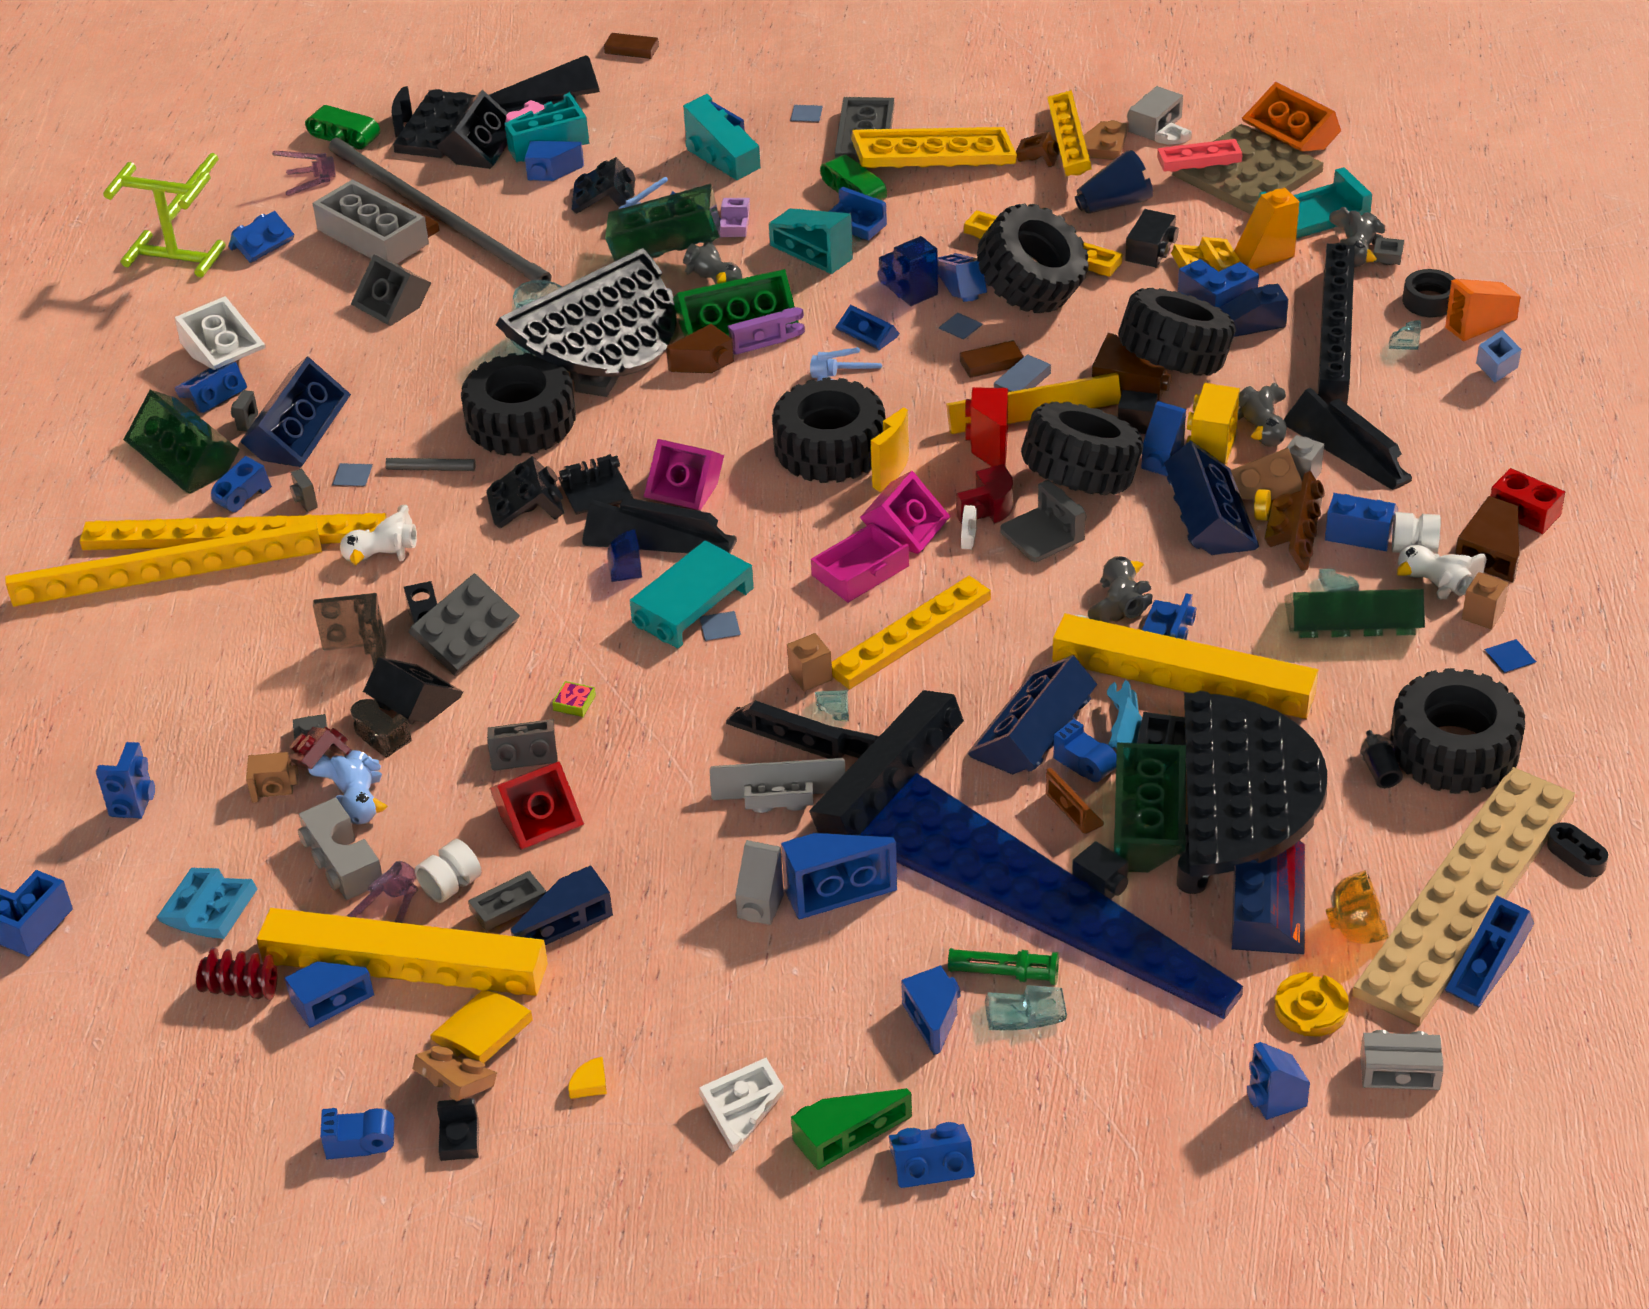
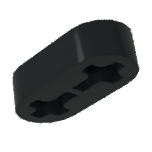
(1577, 849)

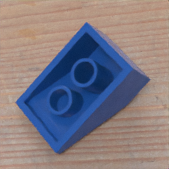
(836, 870)

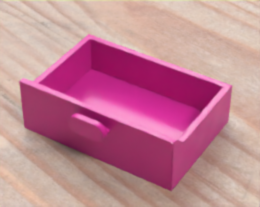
(860, 562)

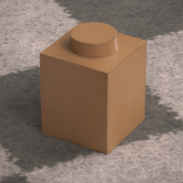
(1485, 600)
(809, 662)

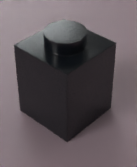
(1137, 409)
(1101, 870)

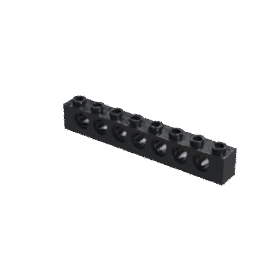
(1336, 323)

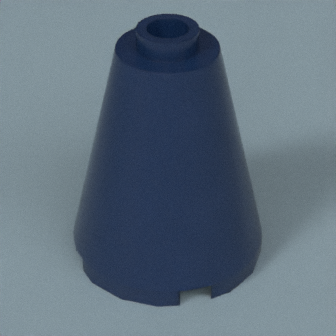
(1115, 185)

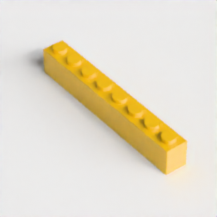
(1185, 664)
(405, 951)

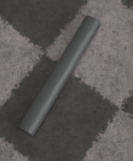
(430, 464)

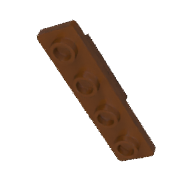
(1295, 520)

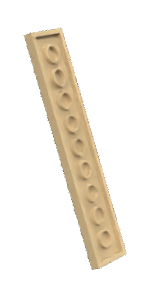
(1444, 918)

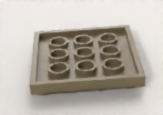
(1263, 168)

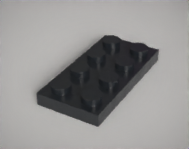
(431, 123)

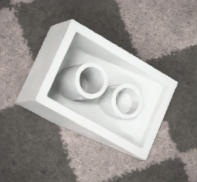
(217, 334)

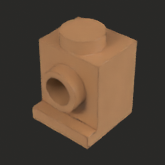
(270, 775)

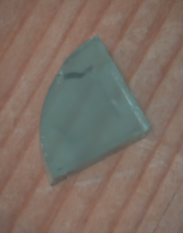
(1406, 337)
(1335, 582)
(833, 703)

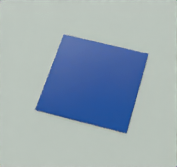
(1510, 655)

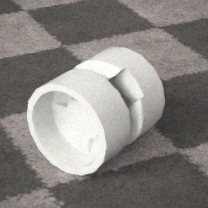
(1415, 531)
(444, 874)

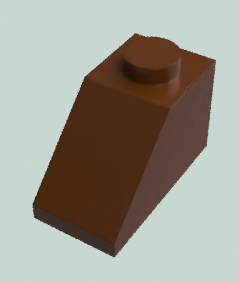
(701, 351)

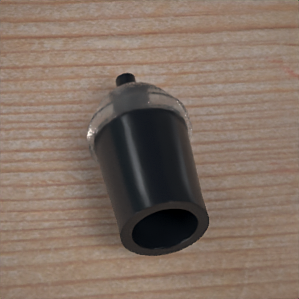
(1381, 760)

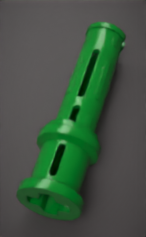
(960, 961)

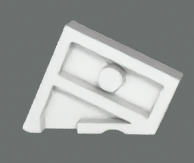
(742, 1100)

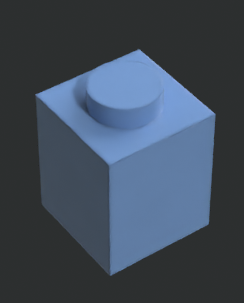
(1498, 356)

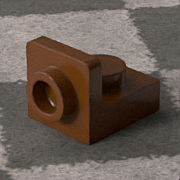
(1038, 146)

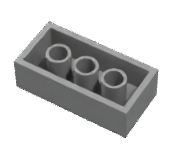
(370, 222)

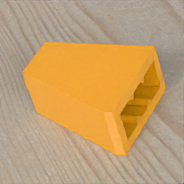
(1270, 230)

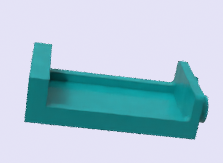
(1319, 203)
(689, 591)

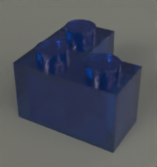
(911, 271)

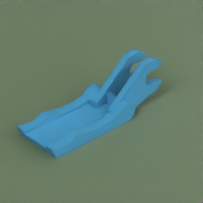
(1128, 721)

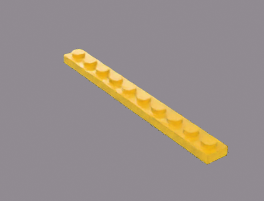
(175, 532)
(163, 564)

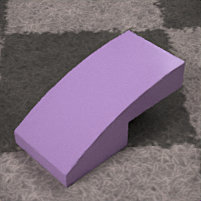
(734, 217)

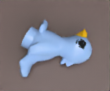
(353, 777)

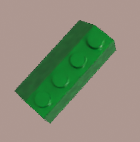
(733, 302)

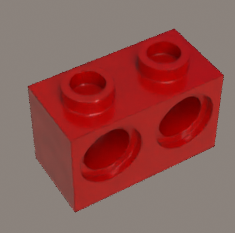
(1536, 501)

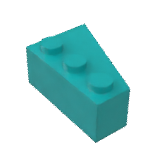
(554, 123)
(718, 141)
(814, 237)

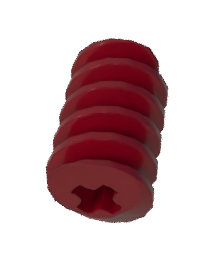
(237, 975)

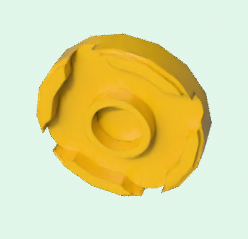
(1311, 1004)

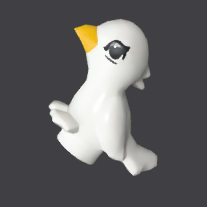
(389, 537)
(1446, 571)

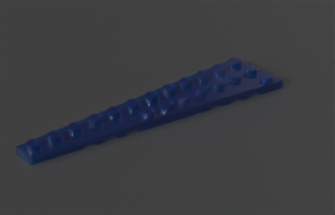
(993, 867)

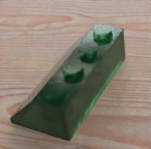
(664, 223)
(179, 442)
(1355, 611)
(1149, 804)

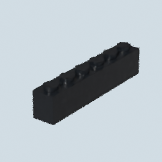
(887, 764)

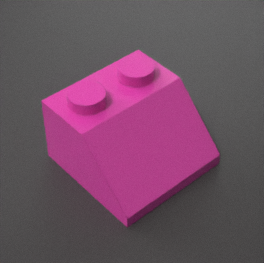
(683, 474)
(907, 512)

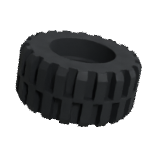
(1016, 275)
(1176, 331)
(518, 404)
(827, 429)
(1082, 448)
(1464, 702)

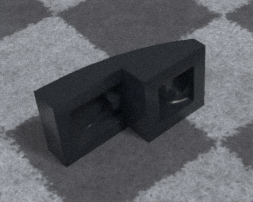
(401, 110)

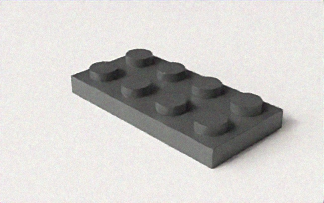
(860, 114)

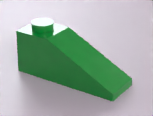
(847, 1122)

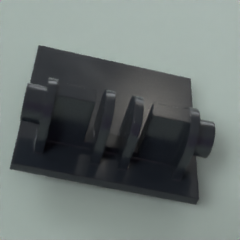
(597, 483)

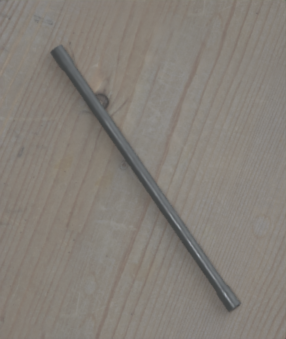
(529, 269)

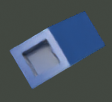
(1276, 1082)

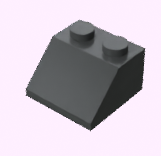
(389, 291)

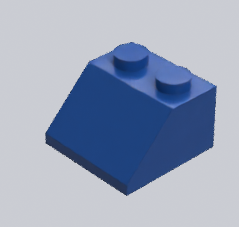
(1360, 521)

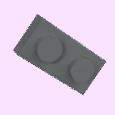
(506, 900)

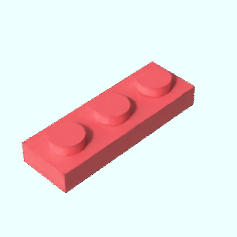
(1199, 155)

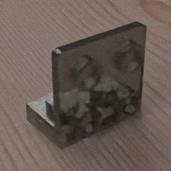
(351, 624)

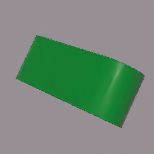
(350, 127)
(849, 174)

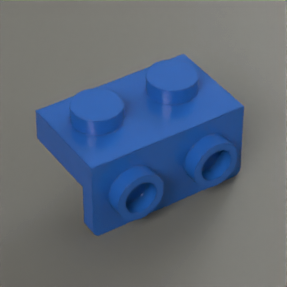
(866, 212)
(261, 236)
(127, 785)
(932, 1154)

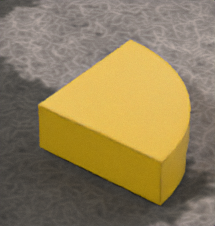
(588, 1079)

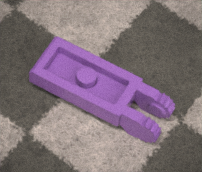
(766, 330)

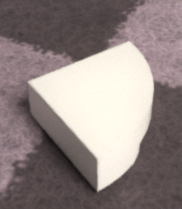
(1173, 134)
(969, 527)

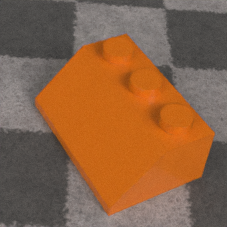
(1294, 119)

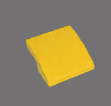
(1213, 251)
(890, 450)
(483, 1026)

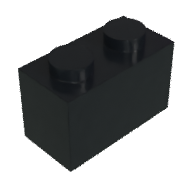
(1151, 238)

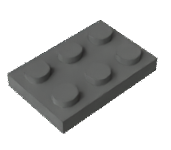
(464, 624)

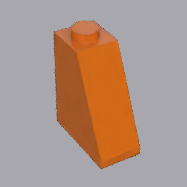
(1479, 307)

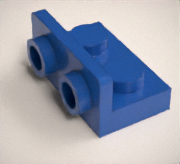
(212, 386)
(1171, 618)

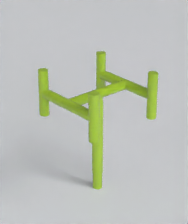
(185, 196)

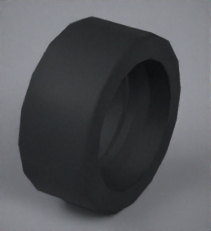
(1427, 280)

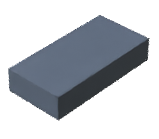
(1024, 374)

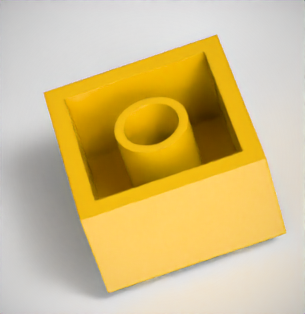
(1215, 420)

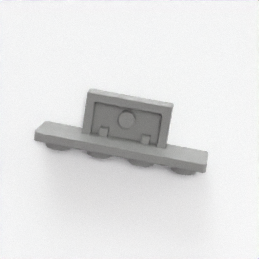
(775, 783)

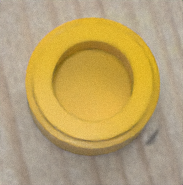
(1262, 504)

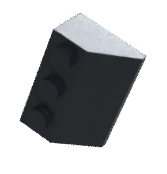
(476, 134)

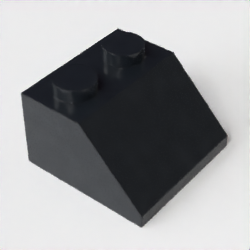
(410, 690)

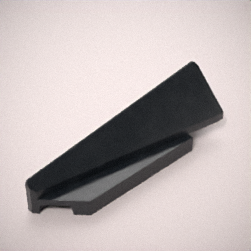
(550, 85)
(1348, 437)
(656, 526)
(800, 731)

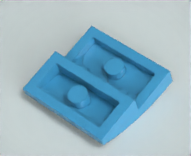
(207, 903)

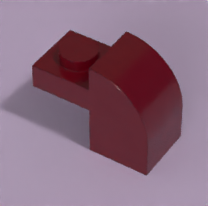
(991, 496)

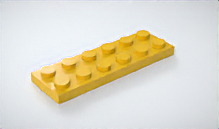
(933, 147)

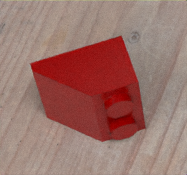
(988, 424)
(537, 805)

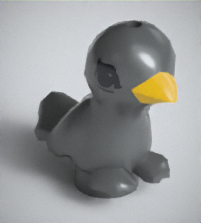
(1359, 231)
(708, 264)
(1259, 410)
(1124, 594)

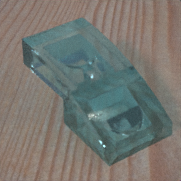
(1033, 1009)

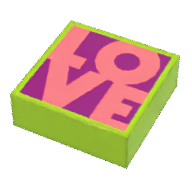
(574, 699)

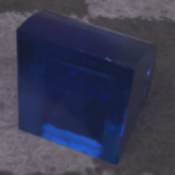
(624, 557)

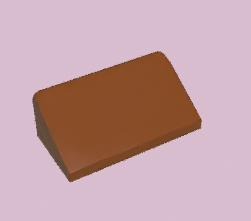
(1071, 803)

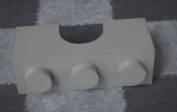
(328, 833)

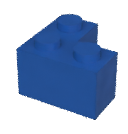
(1215, 286)
(32, 912)

